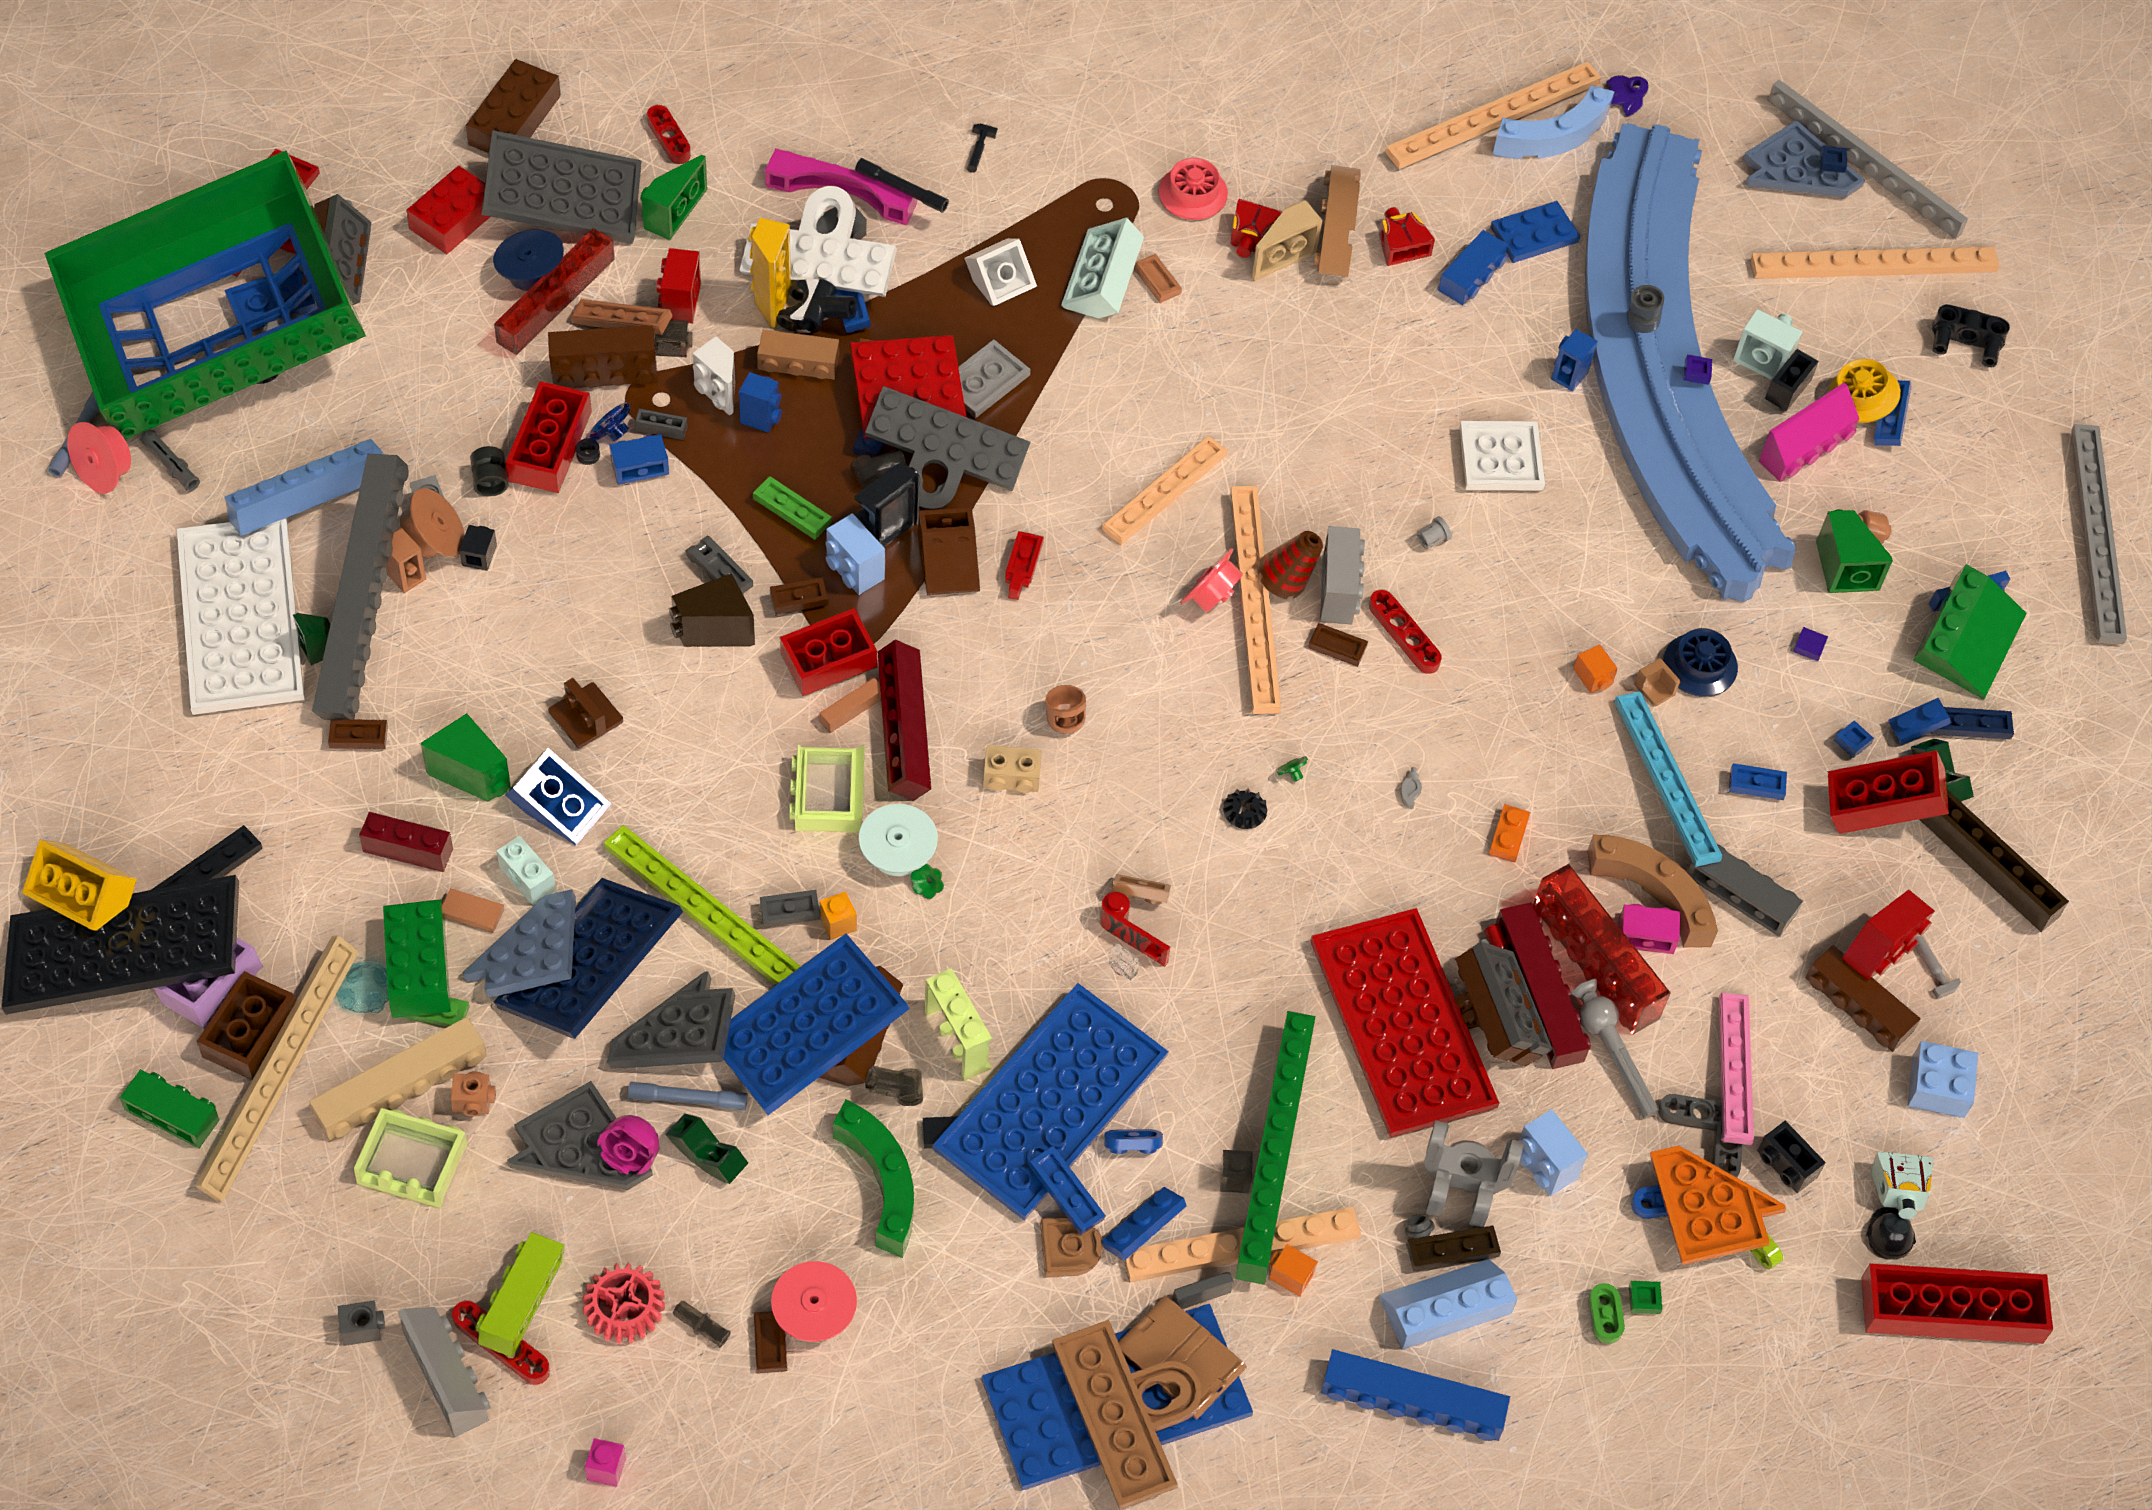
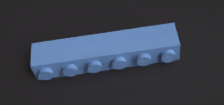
(299, 488)

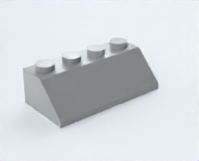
(444, 1369)

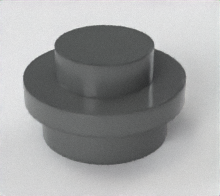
(1419, 1226)

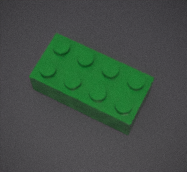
(416, 958)

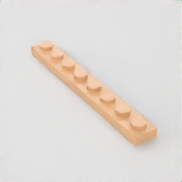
(1225, 1246)

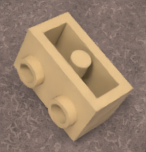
(1012, 768)

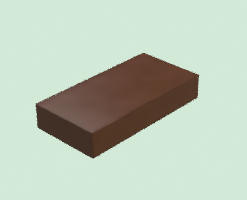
(1338, 644)
(769, 1344)

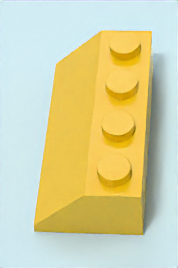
(770, 267)
(77, 884)

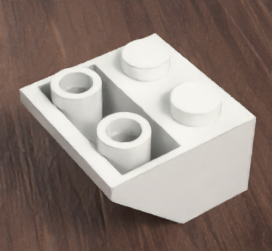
(715, 373)

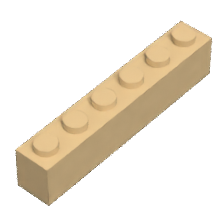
(398, 1079)

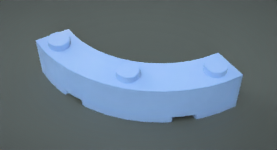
(1555, 134)

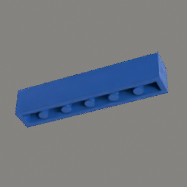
(1415, 1395)

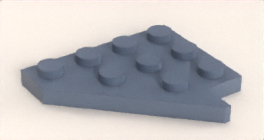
(1792, 163)
(532, 950)

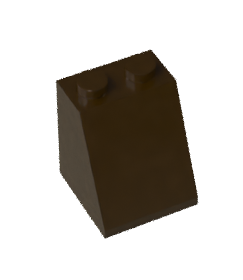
(713, 615)

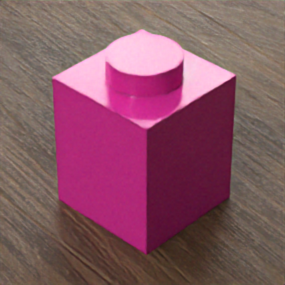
(605, 1462)

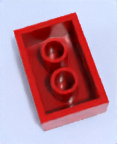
(449, 210)
(828, 652)
(1889, 935)

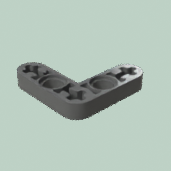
(1691, 1120)

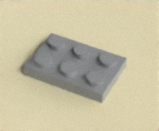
(990, 377)

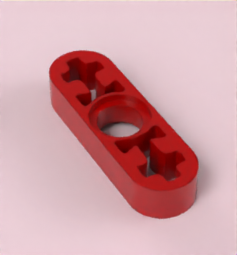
(668, 143)

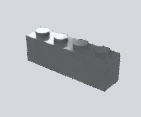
(1748, 891)

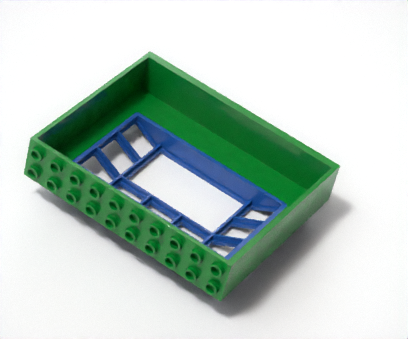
(183, 249)

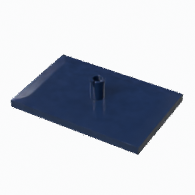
(611, 937)

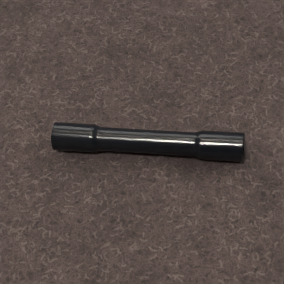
(878, 174)

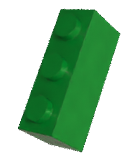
(170, 1108)

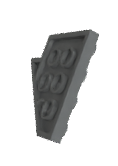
(679, 1031)
(565, 1138)

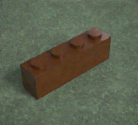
(1863, 999)

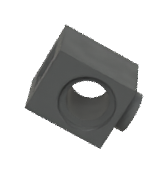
(351, 1313)

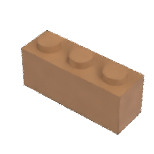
(798, 354)

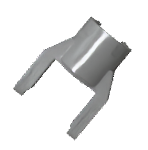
(1487, 1176)

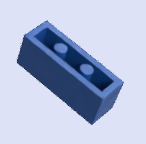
(1473, 267)

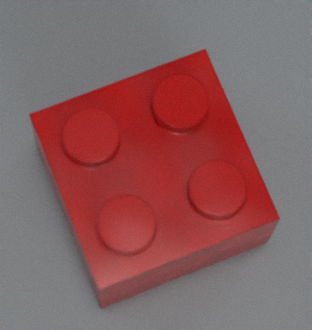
(680, 284)

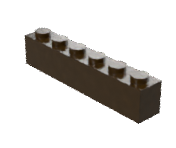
(1998, 864)

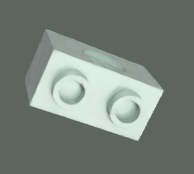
(526, 870)

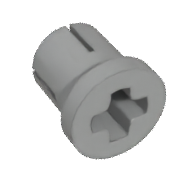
(1434, 533)

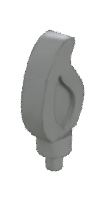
(1411, 788)

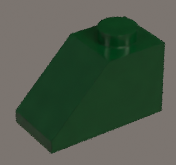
(312, 635)

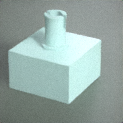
(1767, 343)

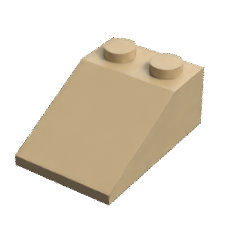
(1288, 240)

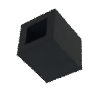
(478, 547)

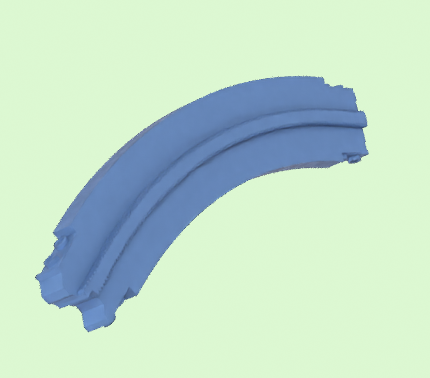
(1667, 425)

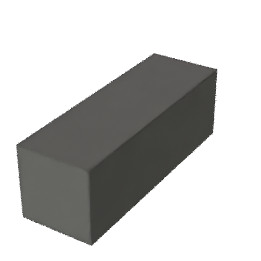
(661, 423)

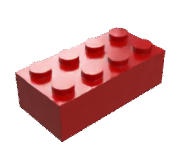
(548, 437)
(1887, 792)

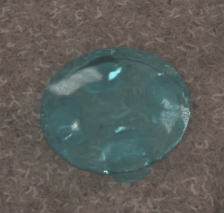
(364, 988)

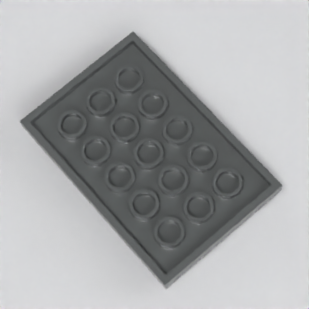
(561, 187)

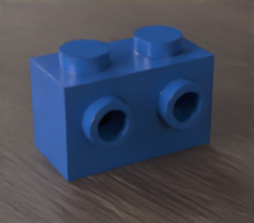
(1573, 359)
(760, 402)
(639, 459)

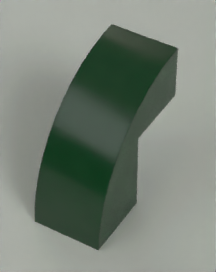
(1956, 783)
(704, 1150)

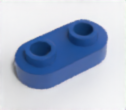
(1122, 1140)
(1653, 1197)

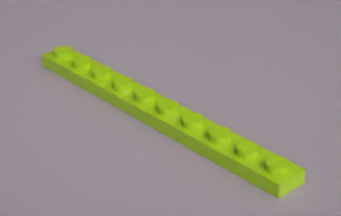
(700, 905)

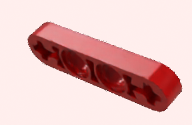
(1401, 633)
(534, 1357)

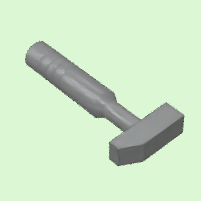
(1946, 987)

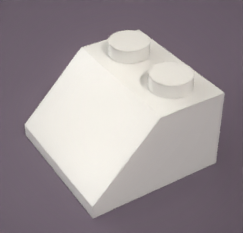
(1001, 271)

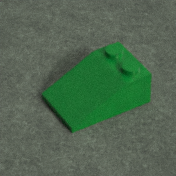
(673, 197)

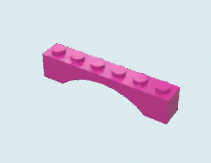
(797, 172)

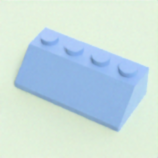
(1448, 1303)

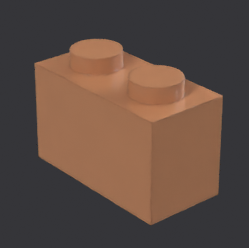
(406, 562)

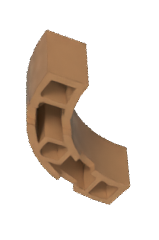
(1340, 218)
(1661, 879)

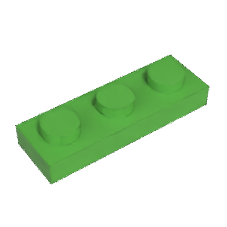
(792, 507)

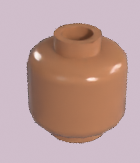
(1877, 523)

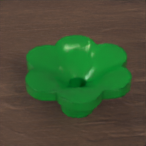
(1293, 767)
(927, 881)

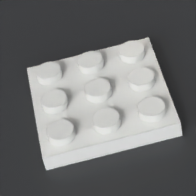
(1501, 455)

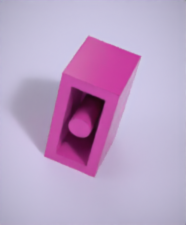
(1651, 927)

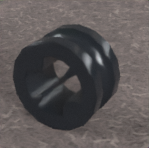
(587, 459)

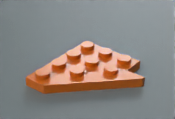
(1710, 1208)

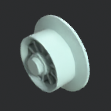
(898, 839)

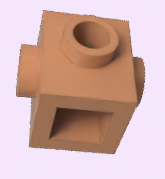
(472, 1093)

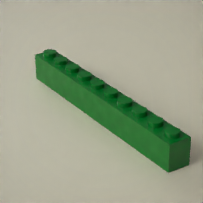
(1275, 1148)

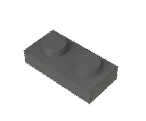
(789, 908)

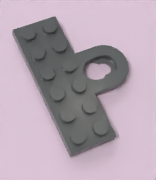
(946, 439)

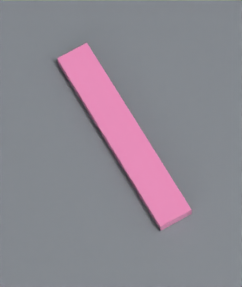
(1736, 1069)

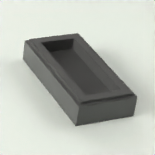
(1203, 1290)

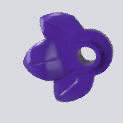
(1626, 94)

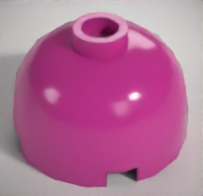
(629, 1144)

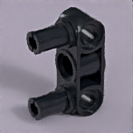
(1970, 329)

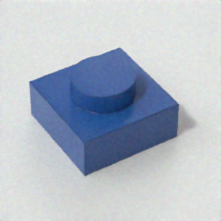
(1853, 739)

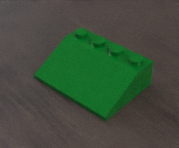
(1971, 632)

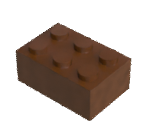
(246, 1025)

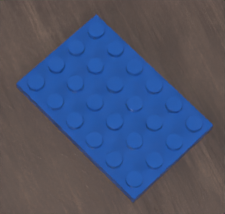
(809, 1023)

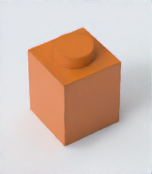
(1595, 669)
(1292, 1269)

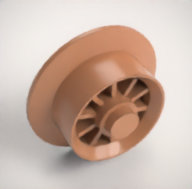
(433, 524)

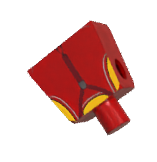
(1251, 225)
(1404, 237)

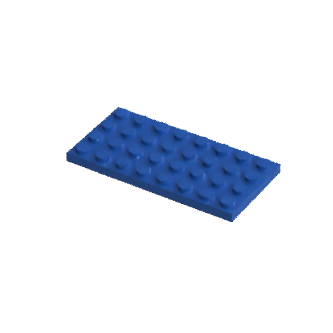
(1050, 1094)
(1046, 1428)

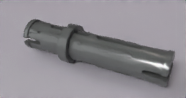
(170, 460)

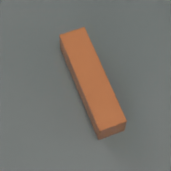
(851, 705)

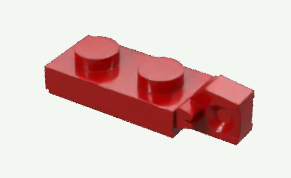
(1023, 562)

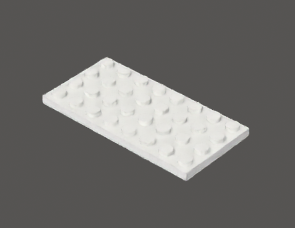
(239, 617)

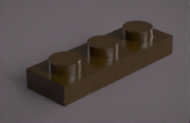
(1453, 1248)

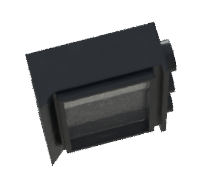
(890, 503)

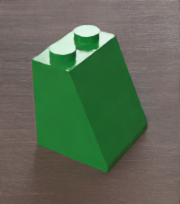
(1851, 554)
(467, 760)

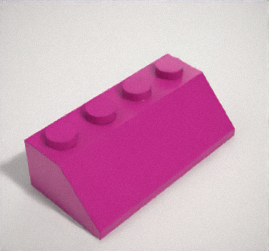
(1810, 433)

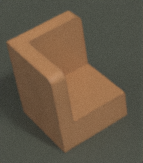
(1657, 682)

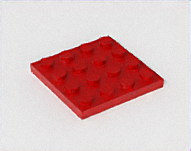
(912, 366)

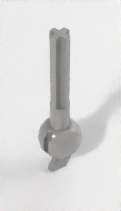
(1600, 1017)

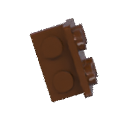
(584, 713)

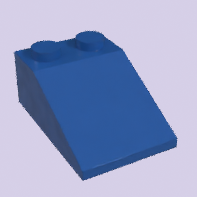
(558, 797)

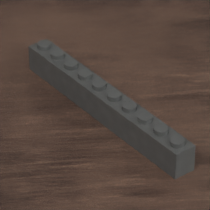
(360, 587)

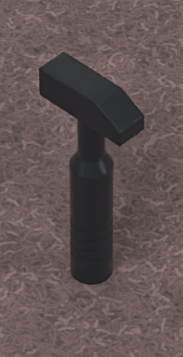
(983, 130)

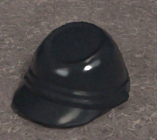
(1890, 1234)

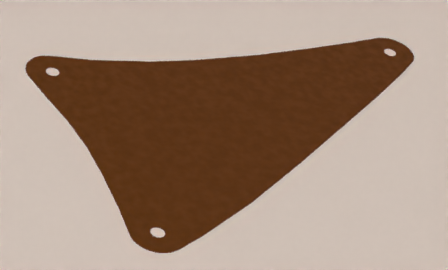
(822, 419)

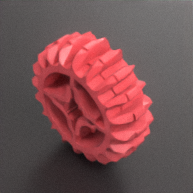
(604, 1291)

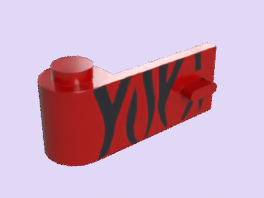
(1115, 920)

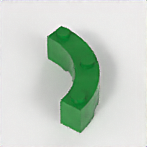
(885, 1156)

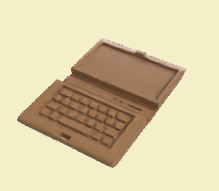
(1174, 1335)

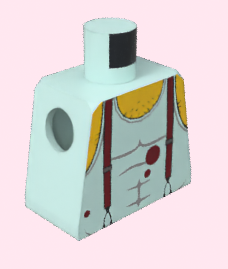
(1902, 1181)

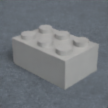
(1342, 575)

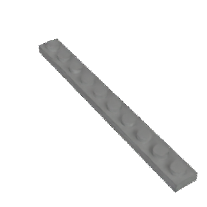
(1868, 159)
(2098, 534)

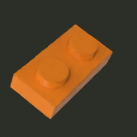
(1509, 833)

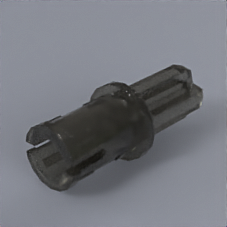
(701, 1323)

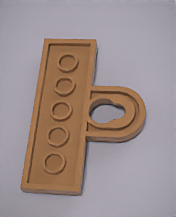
(1115, 1413)

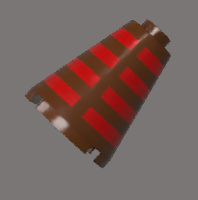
(1290, 565)

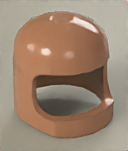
(1065, 708)

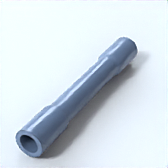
(61, 459)
(654, 1092)

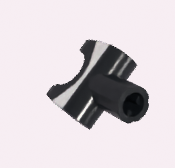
(815, 305)

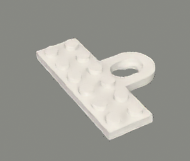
(835, 256)

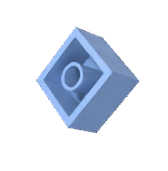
(855, 554)
(1943, 1079)
(1551, 1153)

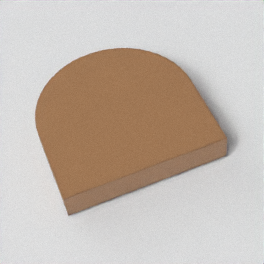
(1066, 1250)

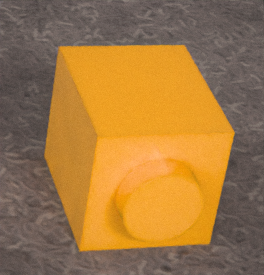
(838, 915)

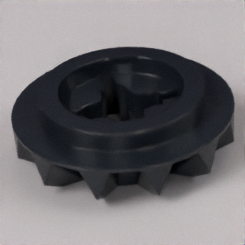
(1246, 819)

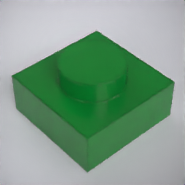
(1645, 1297)

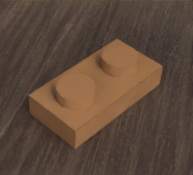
(1152, 891)

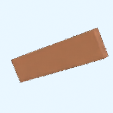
(620, 315)

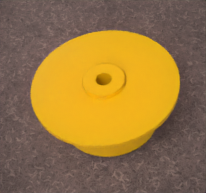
(1871, 388)

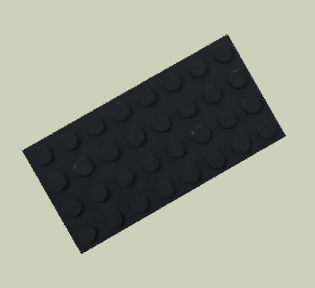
(153, 943)

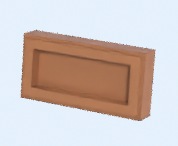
(1157, 278)
(472, 910)

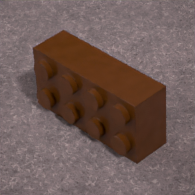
(514, 104)
(603, 357)

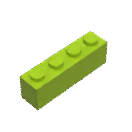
(520, 1294)

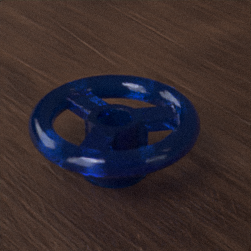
(611, 423)

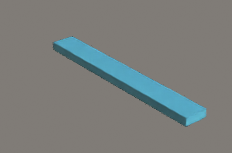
(1668, 779)

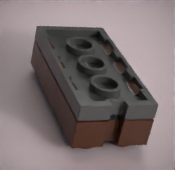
(348, 239)
(1503, 1004)

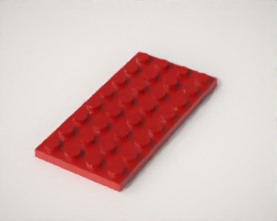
(1404, 1022)

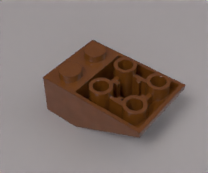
(948, 551)

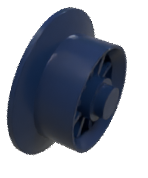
(528, 257)
(1702, 662)

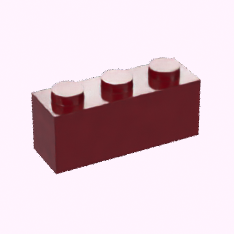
(406, 841)

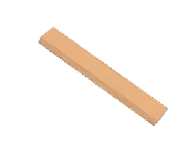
(1164, 490)

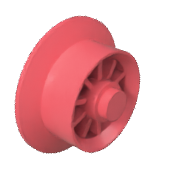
(1193, 189)
(98, 455)
(1214, 583)
(814, 1301)

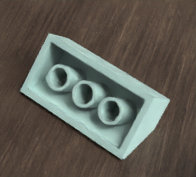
(1103, 269)

